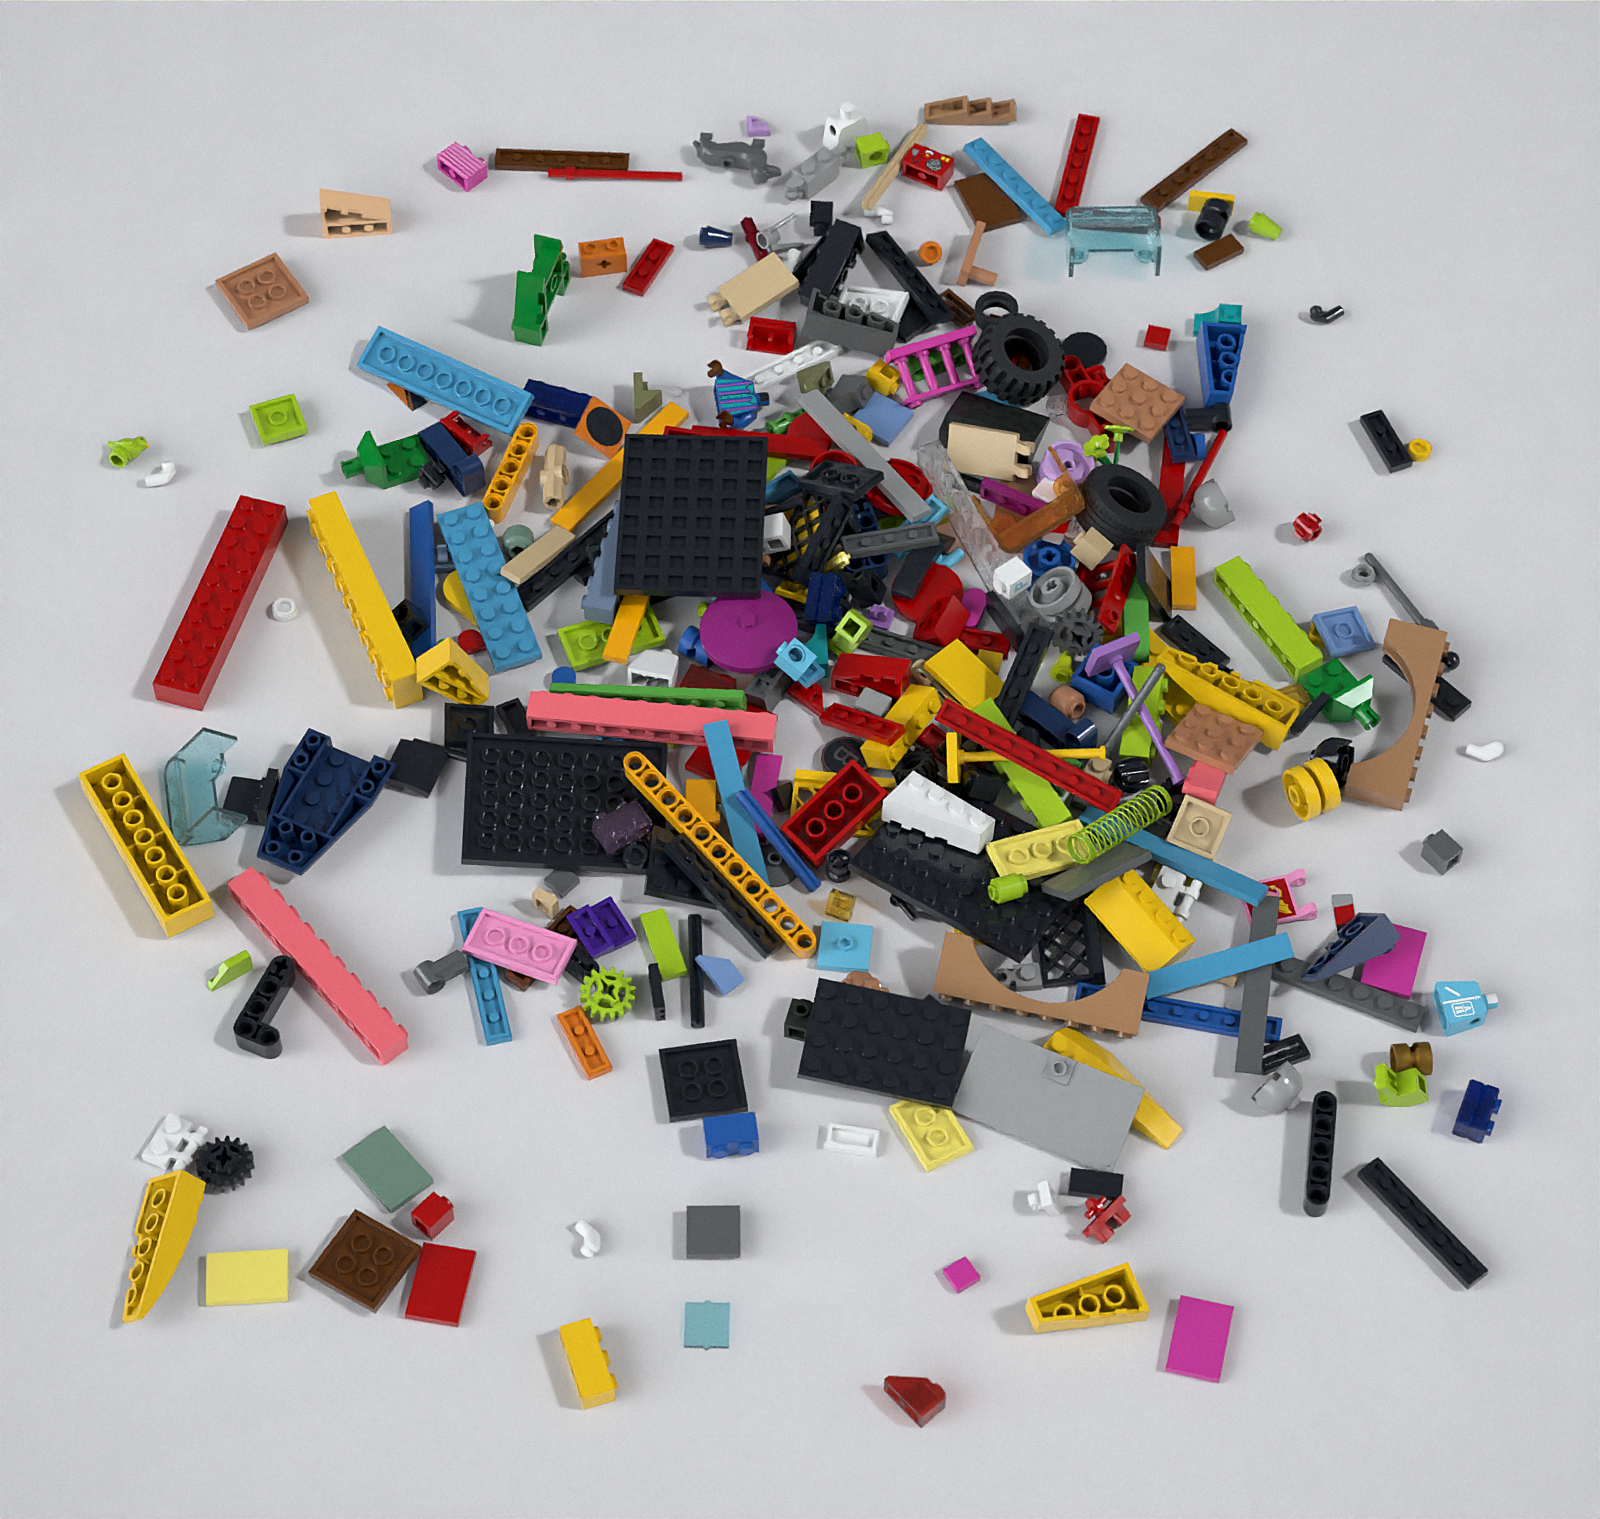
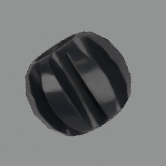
(1131, 775)

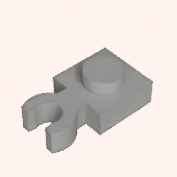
(1024, 977)

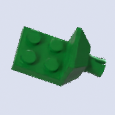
(388, 463)
(1347, 696)

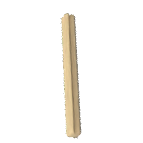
(893, 167)

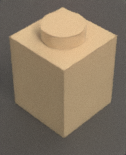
(1091, 547)

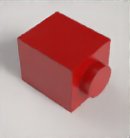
(433, 1215)

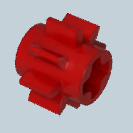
(1307, 527)

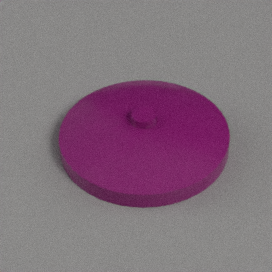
(747, 632)

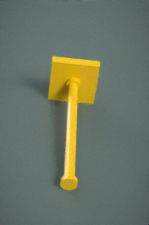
(957, 757)

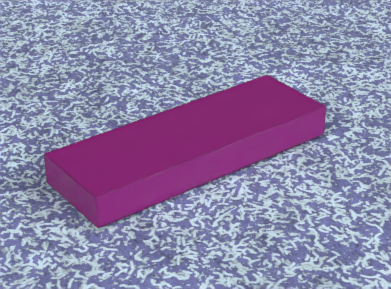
(1009, 497)

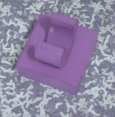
(881, 617)

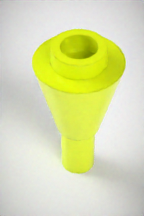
(1062, 669)

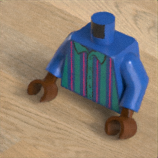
(735, 398)

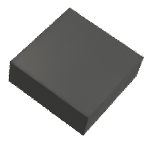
(562, 881)

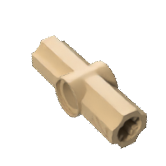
(554, 477)

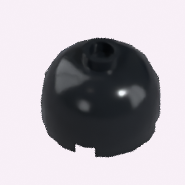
(1337, 755)

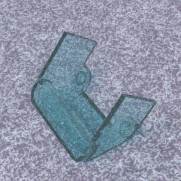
(1113, 230)
(192, 790)

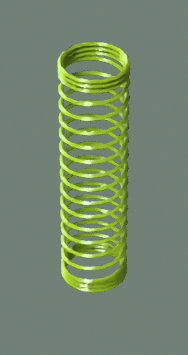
(1146, 799)

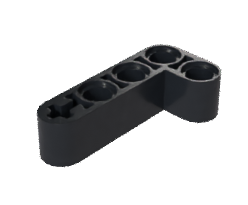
(278, 978)

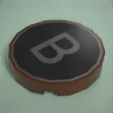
(840, 752)

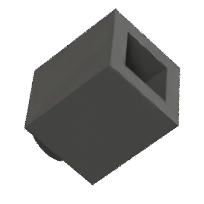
(1441, 851)

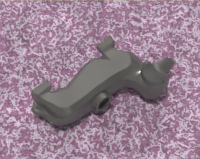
(737, 155)

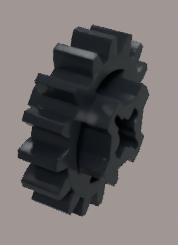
(235, 1168)

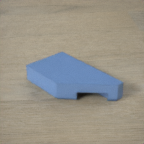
(721, 972)

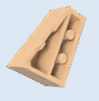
(354, 214)

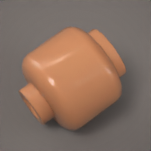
(1068, 701)

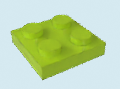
(278, 419)

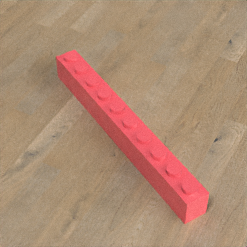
(646, 720)
(318, 966)

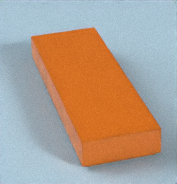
(584, 1042)

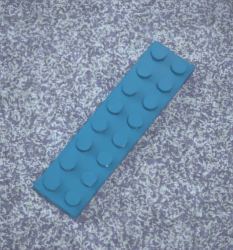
(445, 381)
(489, 594)

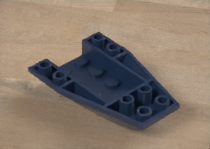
(319, 801)

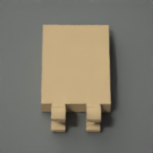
(753, 290)
(988, 451)

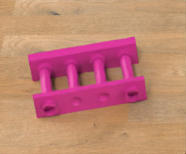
(921, 350)

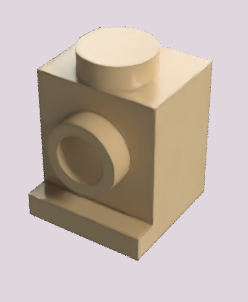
(1100, 769)

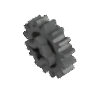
(1076, 631)

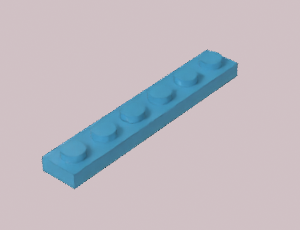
(1015, 186)

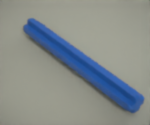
(778, 840)

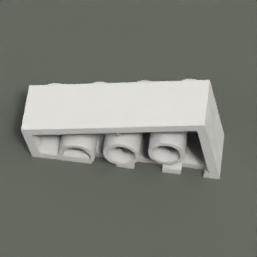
(939, 813)

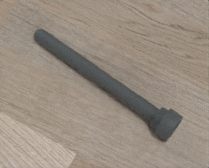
(1398, 593)
(1133, 708)

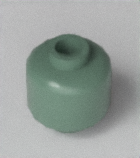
(517, 539)

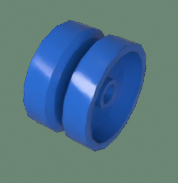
(1044, 555)

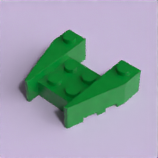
(538, 290)

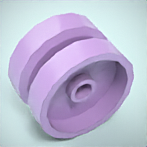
(1073, 457)

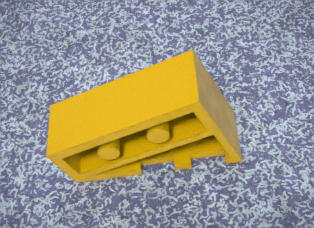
(452, 674)

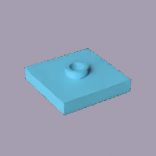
(844, 947)

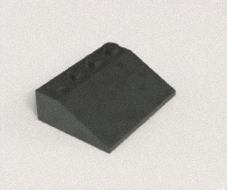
(987, 413)

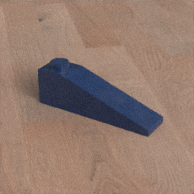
(1359, 941)

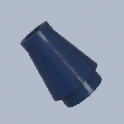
(714, 237)

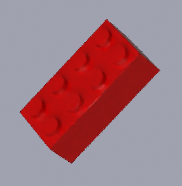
(834, 813)

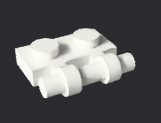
(1169, 885)
(169, 1139)

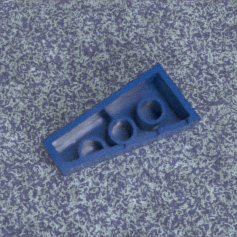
(1218, 360)

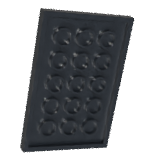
(884, 1044)

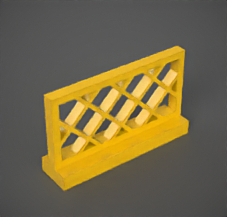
(815, 780)

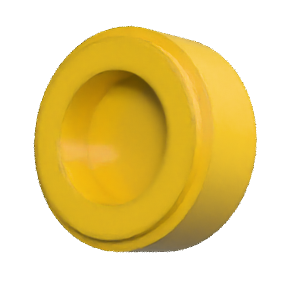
(1419, 450)

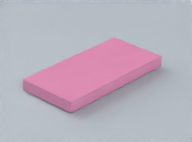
(519, 946)

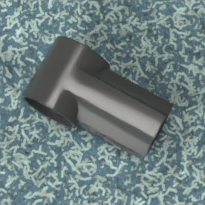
(435, 974)

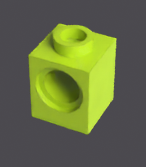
(871, 150)

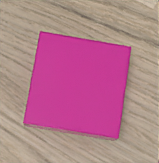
(961, 1274)

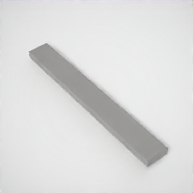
(864, 454)

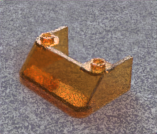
(1014, 536)

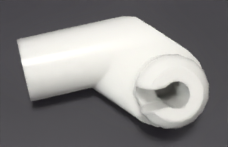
(1487, 751)

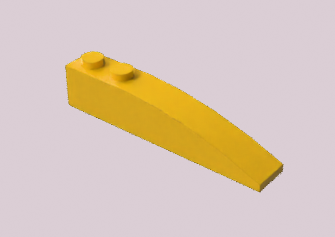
(1233, 696)
(1150, 1116)
(163, 1234)

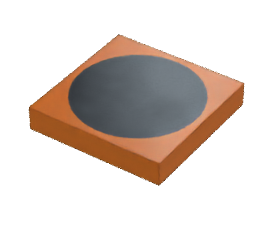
(602, 428)

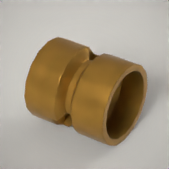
(1417, 1056)

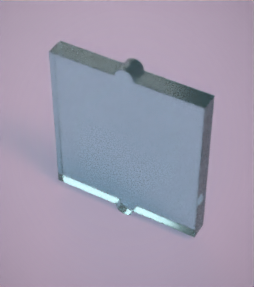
(706, 1325)

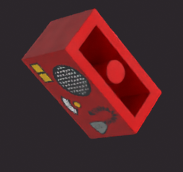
(928, 167)

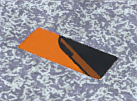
(410, 399)

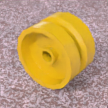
(1311, 789)

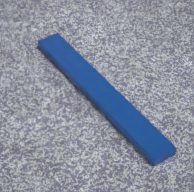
(423, 572)
(1192, 1015)

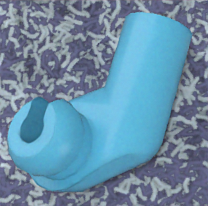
(952, 559)

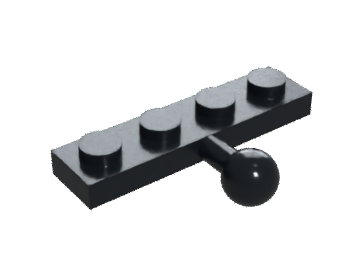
(1448, 698)

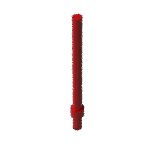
(571, 173)
(1183, 508)

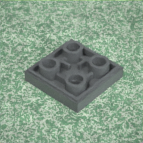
(713, 1231)

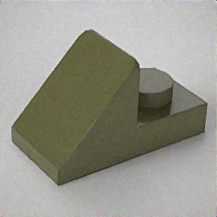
(816, 377)
(645, 400)

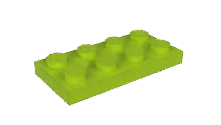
(587, 640)

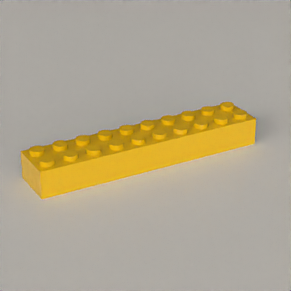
(364, 599)

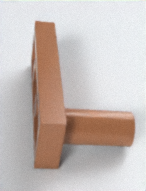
(972, 272)

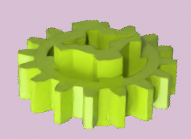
(605, 1004)

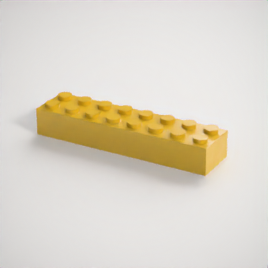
(146, 845)

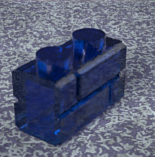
(823, 599)
(1476, 1111)

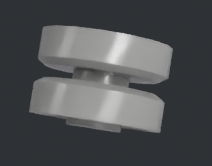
(1059, 591)

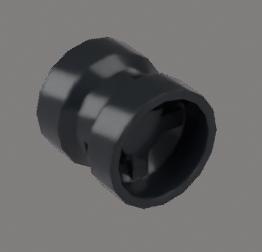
(837, 865)

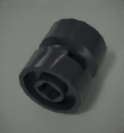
(1212, 219)

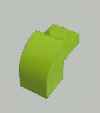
(850, 633)
(1400, 1088)

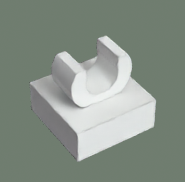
(1044, 1199)

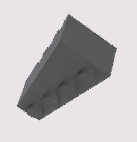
(848, 325)

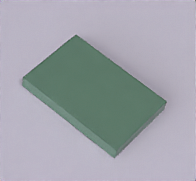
(388, 1169)

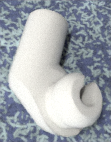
(881, 211)
(163, 476)
(591, 1238)

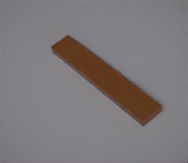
(541, 160)
(1194, 170)

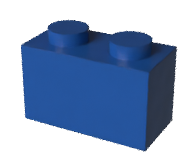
(730, 1135)

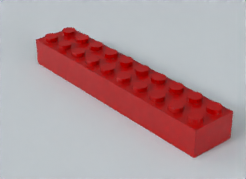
(220, 603)

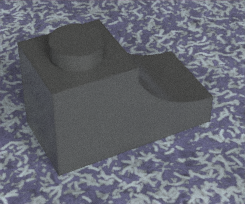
(850, 393)

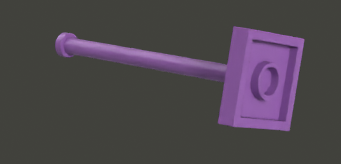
(1114, 655)

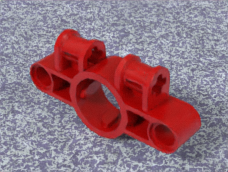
(1082, 384)

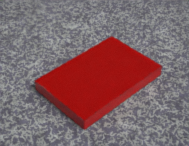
(440, 1284)

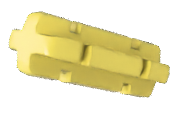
(837, 562)

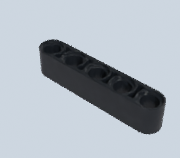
(1317, 1164)

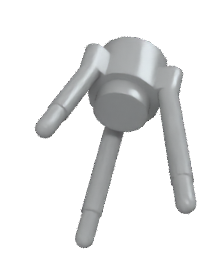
(769, 237)

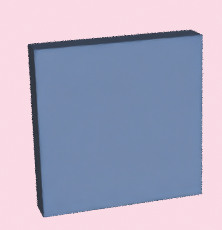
(884, 418)
(1343, 632)

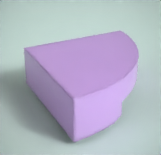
(756, 127)

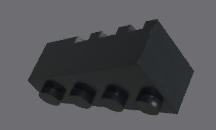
(833, 260)

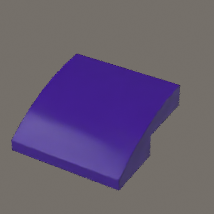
(601, 927)

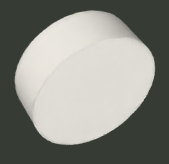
(284, 609)

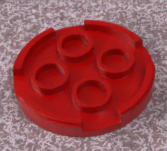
(912, 475)
(937, 584)

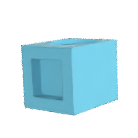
(802, 653)

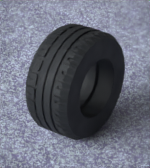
(1122, 506)

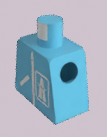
(1461, 1005)

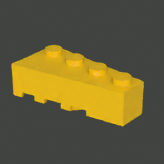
(1090, 1302)

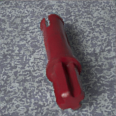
(750, 237)

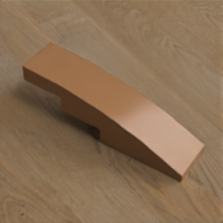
(963, 112)

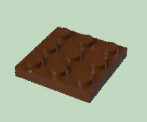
(365, 1261)

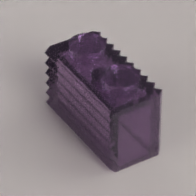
(621, 826)

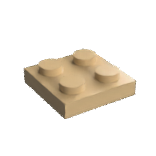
(1199, 826)

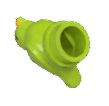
(126, 450)

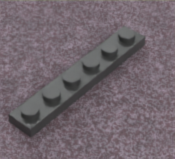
(1352, 995)

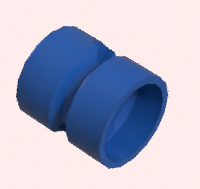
(691, 647)

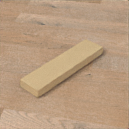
(537, 555)

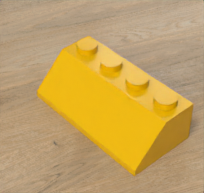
(1140, 921)

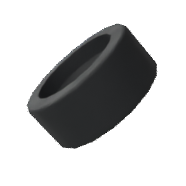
(990, 300)

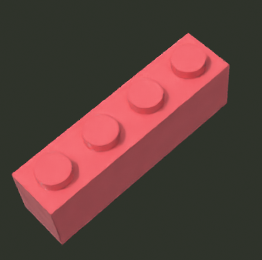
(1204, 782)

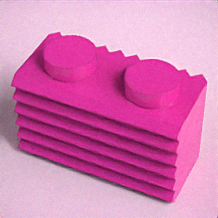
(462, 166)

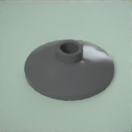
(778, 872)

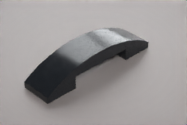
(917, 565)

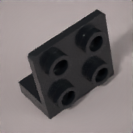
(253, 796)

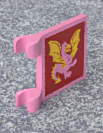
(1288, 910)

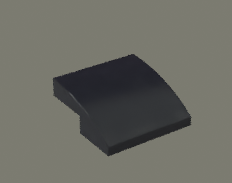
(416, 767)

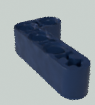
(463, 471)
(867, 522)
(1055, 727)

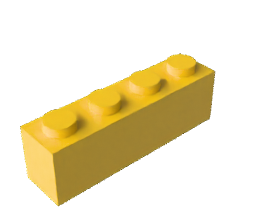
(914, 711)

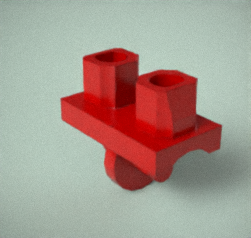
(1114, 1210)

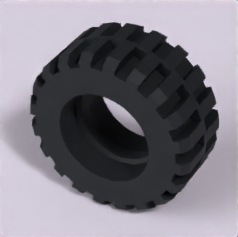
(1033, 341)

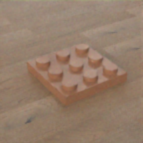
(262, 291)
(1137, 402)
(1214, 738)

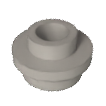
(1363, 570)

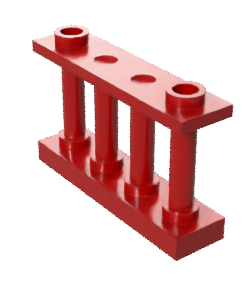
(1117, 586)

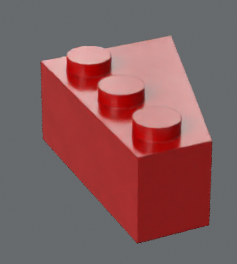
(878, 673)

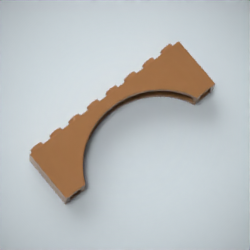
(1387, 776)
(966, 976)

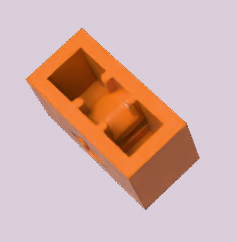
(602, 257)

